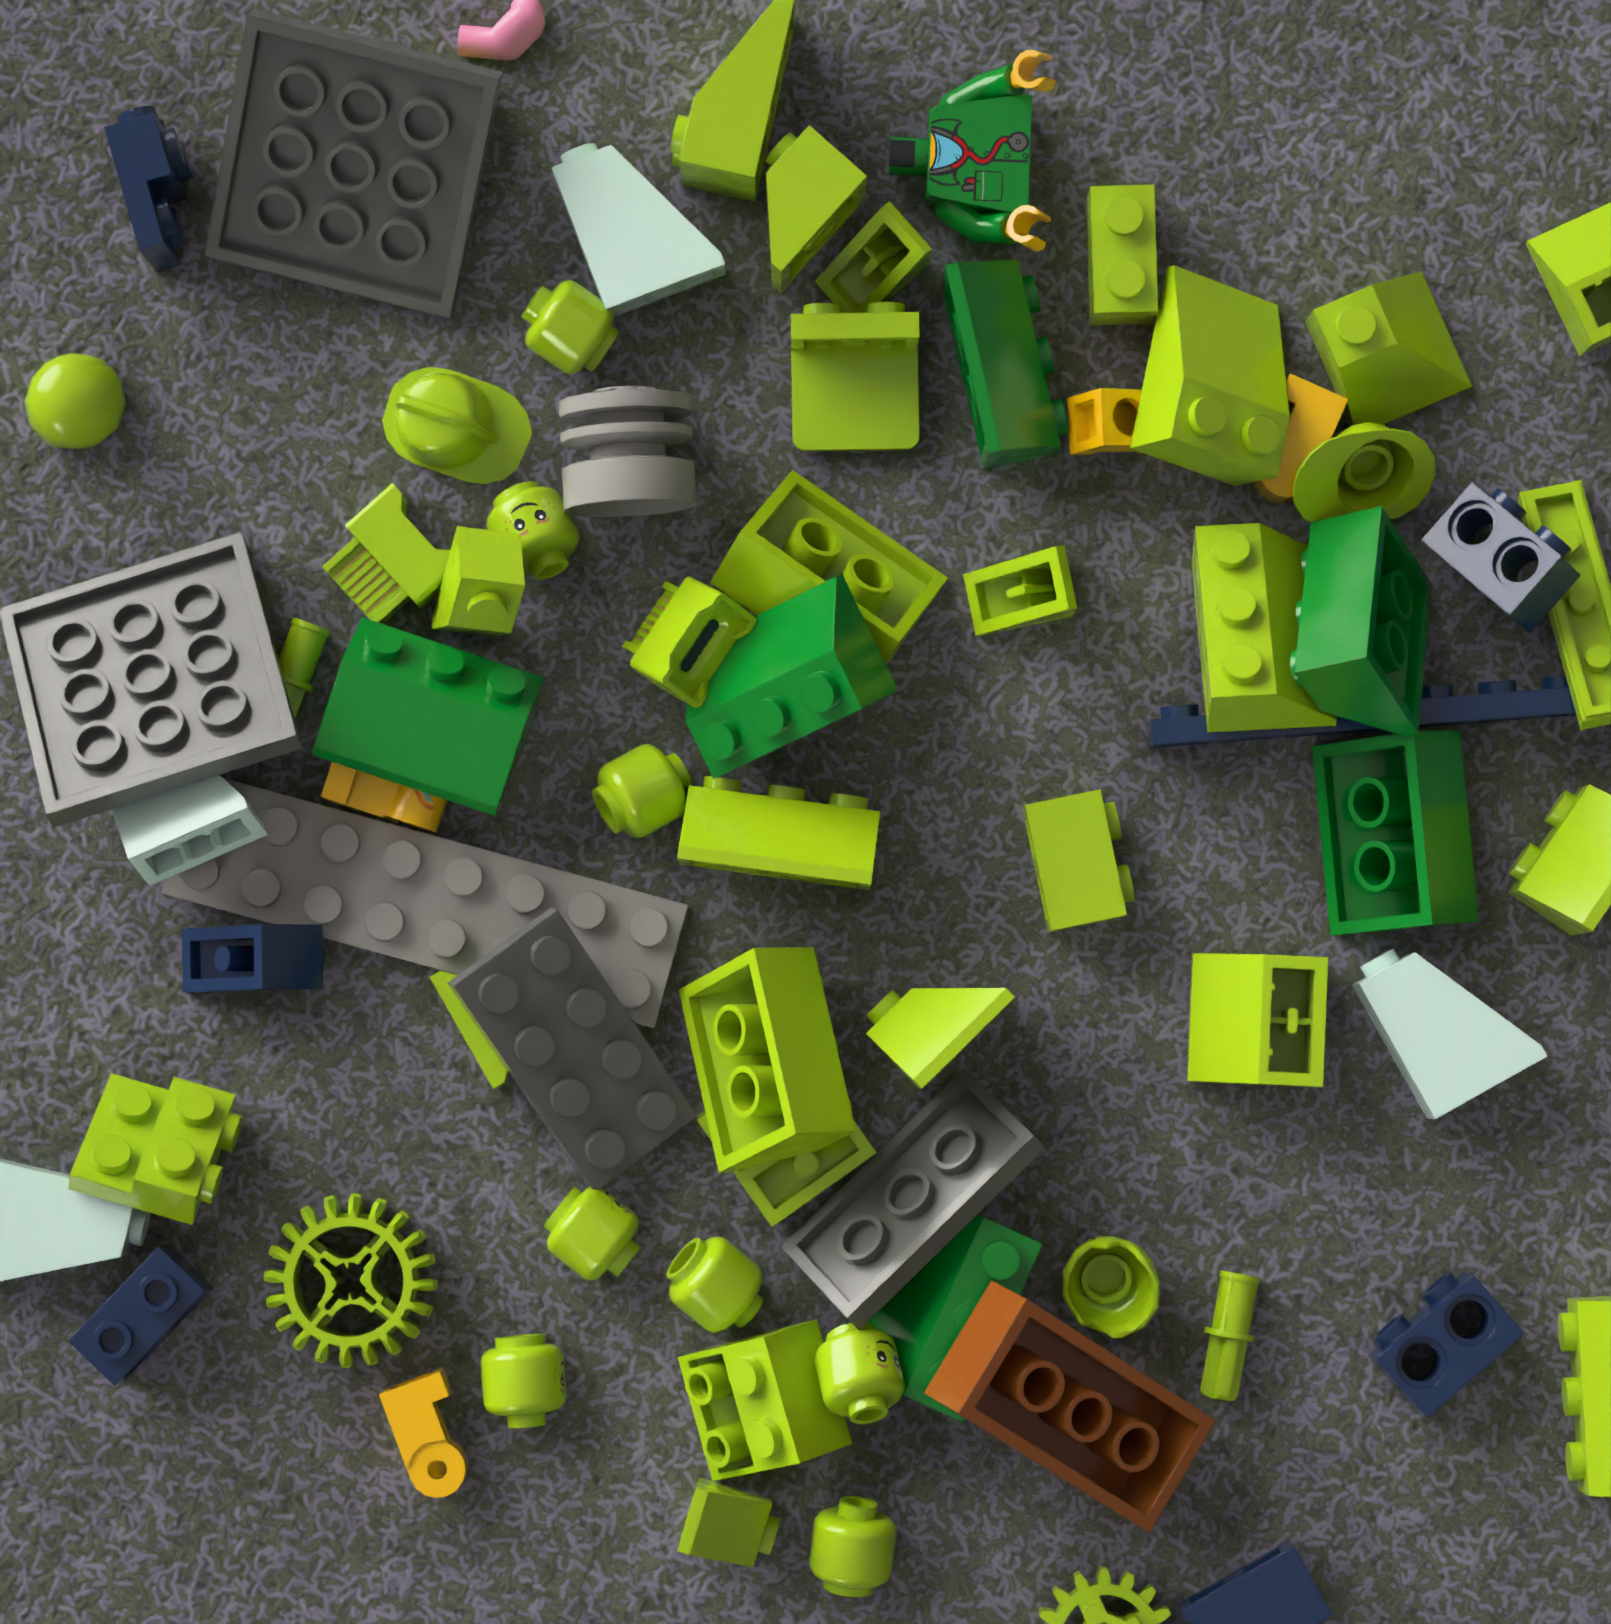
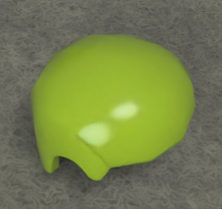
(75, 401)
(1113, 1268)

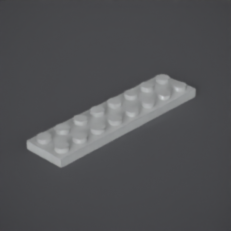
(429, 896)

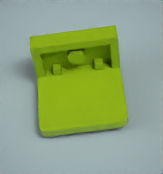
(855, 378)

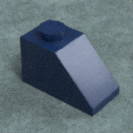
(253, 958)
(1264, 1591)

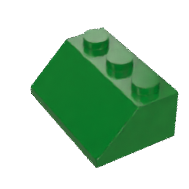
(1003, 361)
(1362, 622)
(789, 678)
(428, 716)
(1395, 832)
(943, 1294)

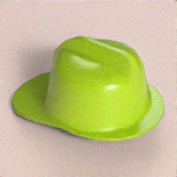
(456, 425)
(1363, 471)

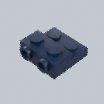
(151, 176)

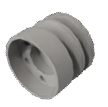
(627, 450)

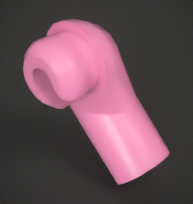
(509, 36)

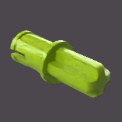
(299, 659)
(1229, 1335)

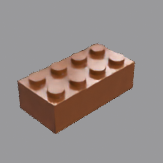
(1070, 1406)

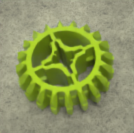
(316, 1323)

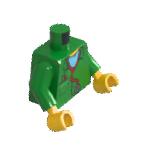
(980, 155)

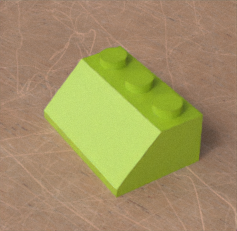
(810, 538)
(1248, 627)
(779, 834)
(766, 1058)
(1587, 1393)

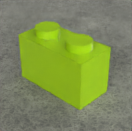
(1122, 254)
(1077, 860)

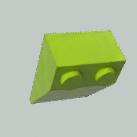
(733, 114)
(1214, 382)

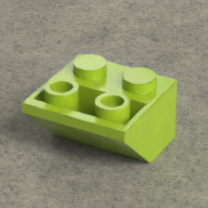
(1578, 275)
(1257, 1019)
(761, 1402)

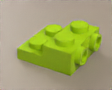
(157, 1146)

